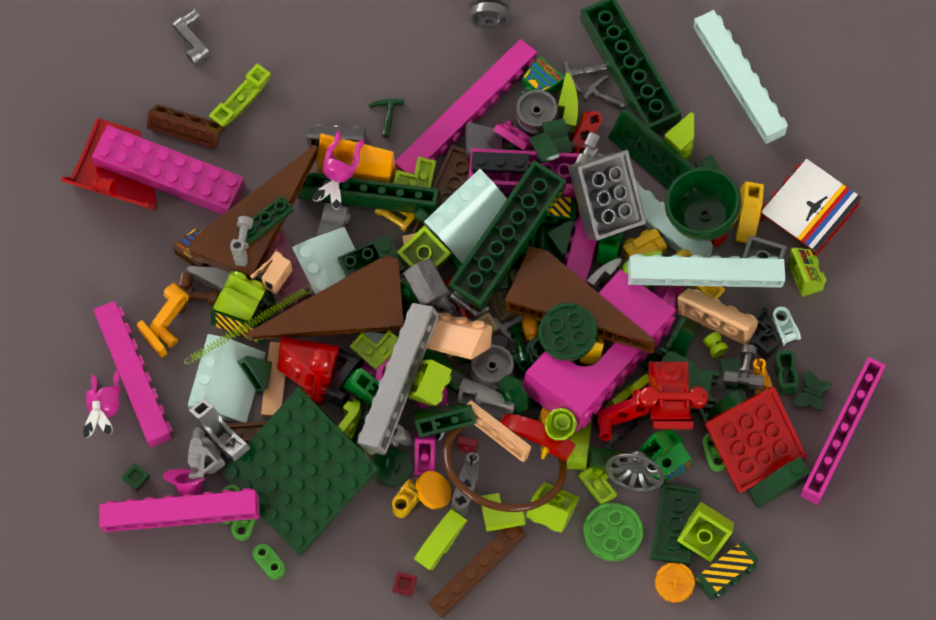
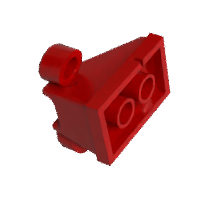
(308, 365)
(669, 392)

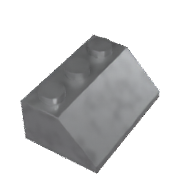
(353, 133)

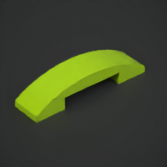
(242, 97)

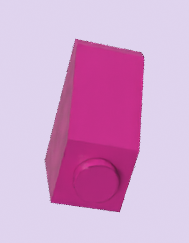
(424, 454)

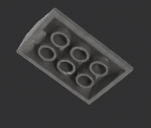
(607, 195)

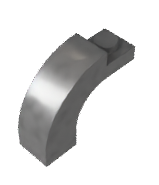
(218, 430)

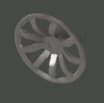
(637, 466)

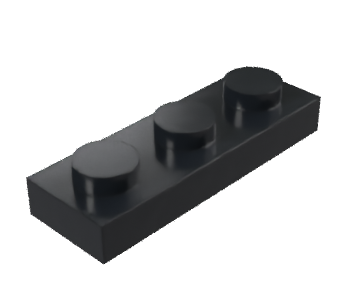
(500, 162)

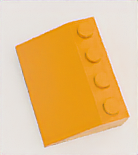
(374, 163)

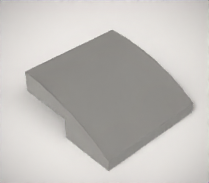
(604, 274)

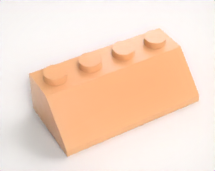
(717, 316)
(460, 336)

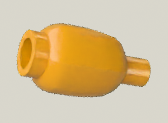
(530, 328)

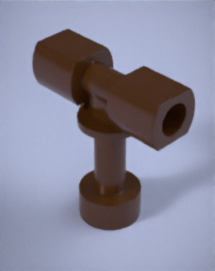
(185, 284)

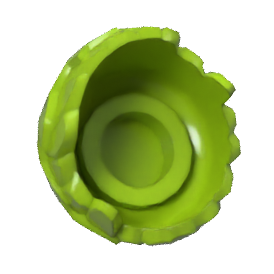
(560, 424)

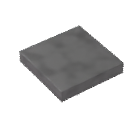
(481, 138)

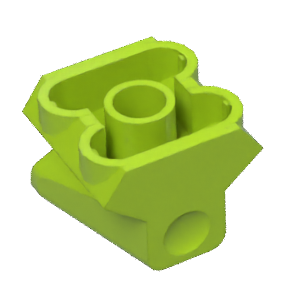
(239, 296)

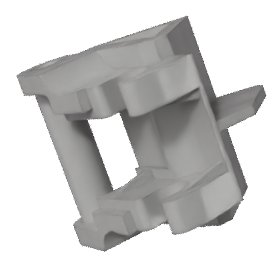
(203, 455)

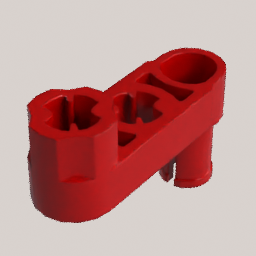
(583, 126)
(618, 414)

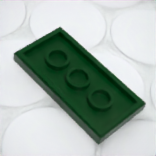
(673, 512)

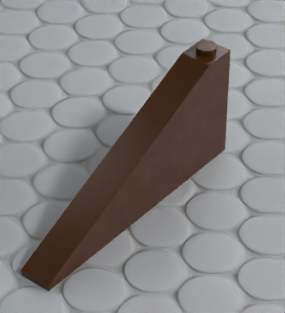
(214, 242)
(548, 282)
(355, 304)

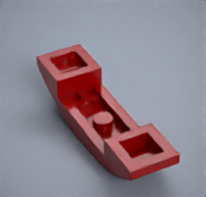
(536, 432)

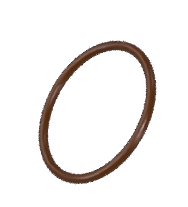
(491, 504)

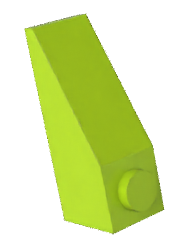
(579, 455)

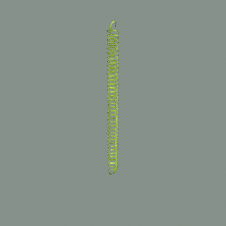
(249, 326)

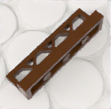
(184, 126)

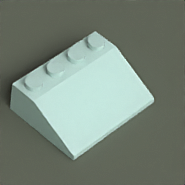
(466, 215)
(320, 259)
(223, 380)

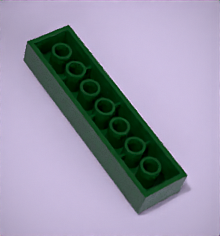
(630, 65)
(507, 235)

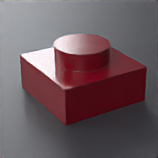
(467, 444)
(404, 584)

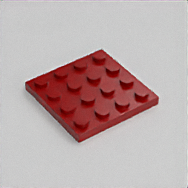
(754, 439)

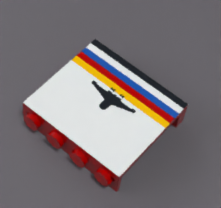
(811, 206)

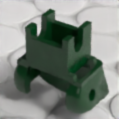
(697, 377)

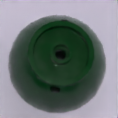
(708, 193)

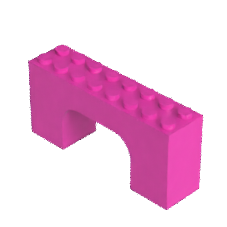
(585, 389)

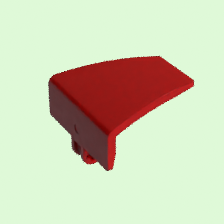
(105, 182)

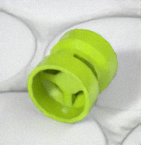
(715, 344)

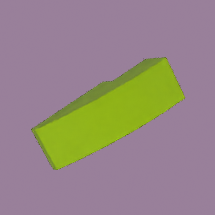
(569, 103)
(440, 540)

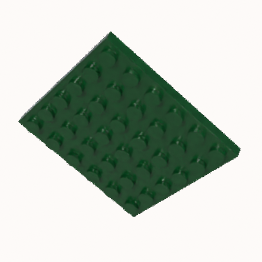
(301, 470)

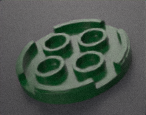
(568, 331)

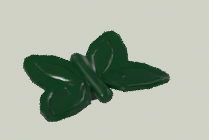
(813, 392)

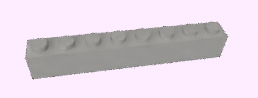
(398, 378)

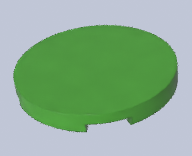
(613, 531)

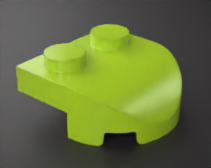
(352, 414)

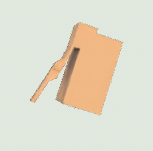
(276, 273)

